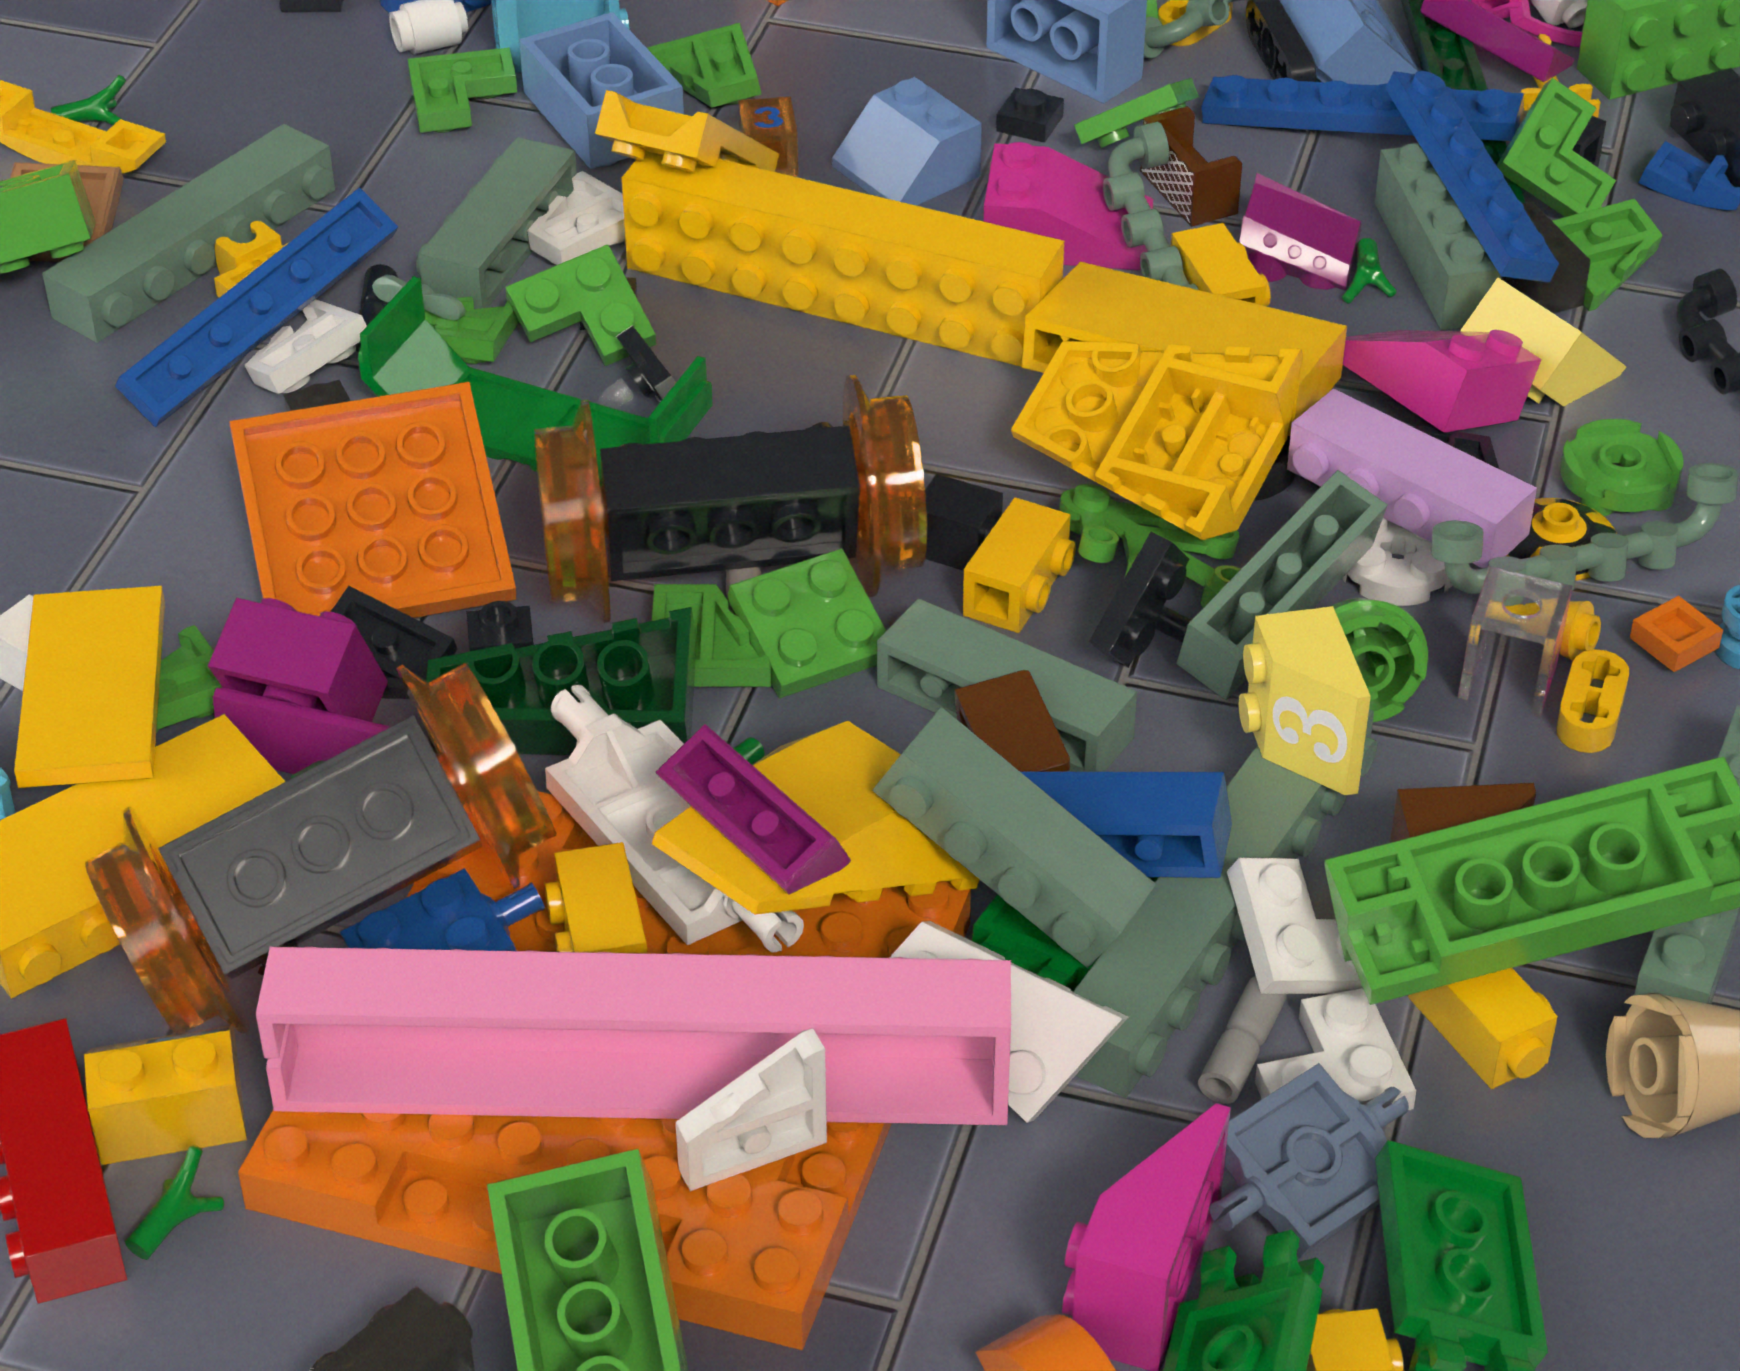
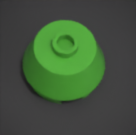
(1387, 651)

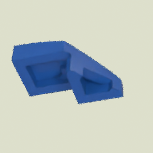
(1690, 179)

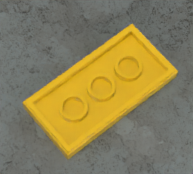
(91, 687)

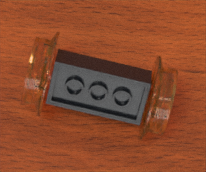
(733, 500)
(317, 849)

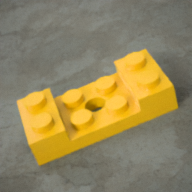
(677, 136)

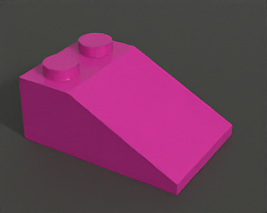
(1059, 199)
(1447, 375)
(1146, 1244)

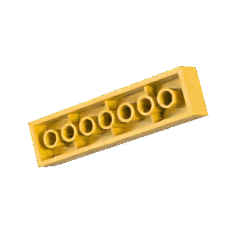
(839, 254)

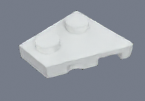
(579, 223)
(290, 356)
(758, 1116)

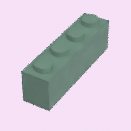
(488, 232)
(1432, 236)
(1283, 576)
(939, 651)
(1014, 838)

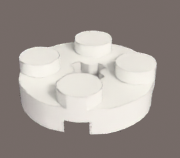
(1399, 580)

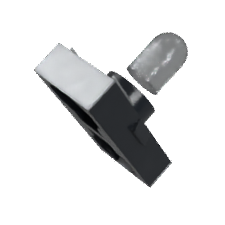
(645, 371)

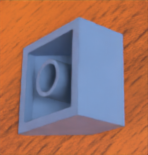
(910, 145)

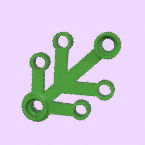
(1103, 520)

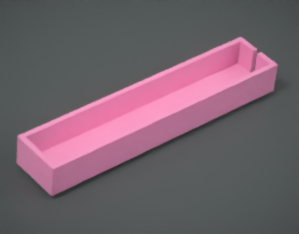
(628, 1032)

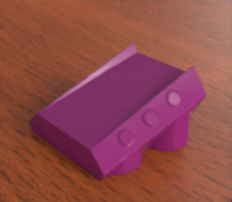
(1298, 237)

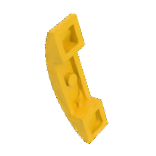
(60, 140)

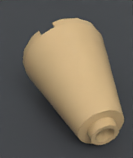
(1674, 1063)

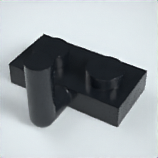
(1140, 602)

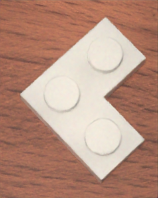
(1284, 938)
(1348, 1044)

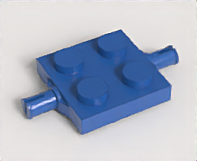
(446, 917)

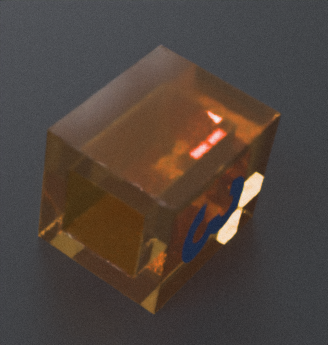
(773, 125)

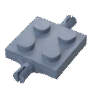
(1307, 1158)

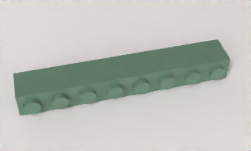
(1191, 924)

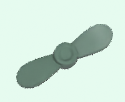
(436, 303)

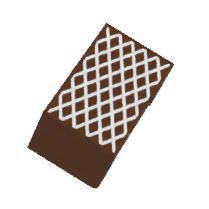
(1190, 184)

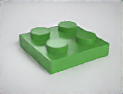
(809, 621)

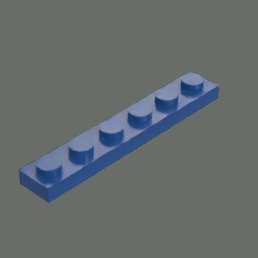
(1346, 107)
(1471, 177)
(255, 307)

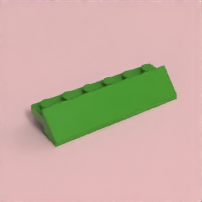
(1539, 880)

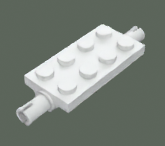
(619, 798)

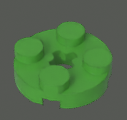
(1648, 470)

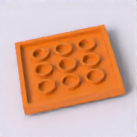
(375, 500)

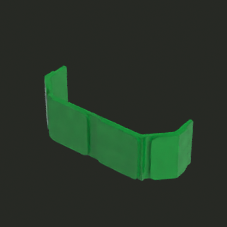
(407, 354)

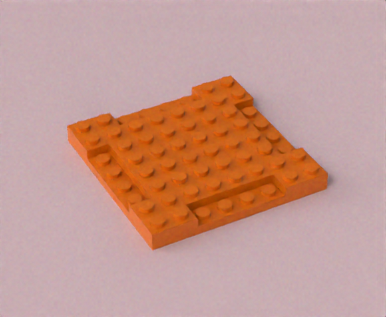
(738, 1251)

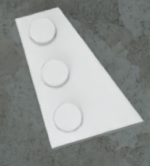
(1050, 1025)

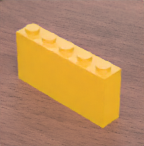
(1130, 308)
(46, 896)

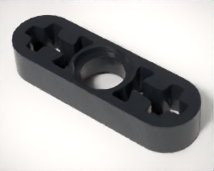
(1278, 41)

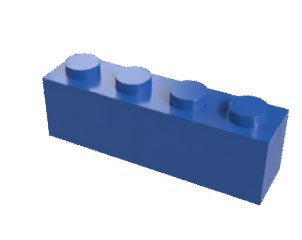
(1153, 819)

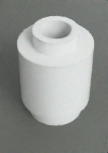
(428, 25)

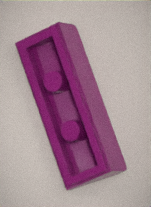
(1498, 37)
(291, 733)
(752, 812)

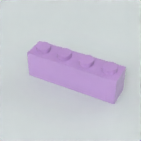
(1410, 472)

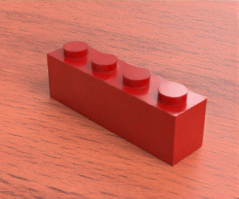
(52, 1168)

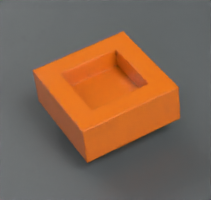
(1676, 633)

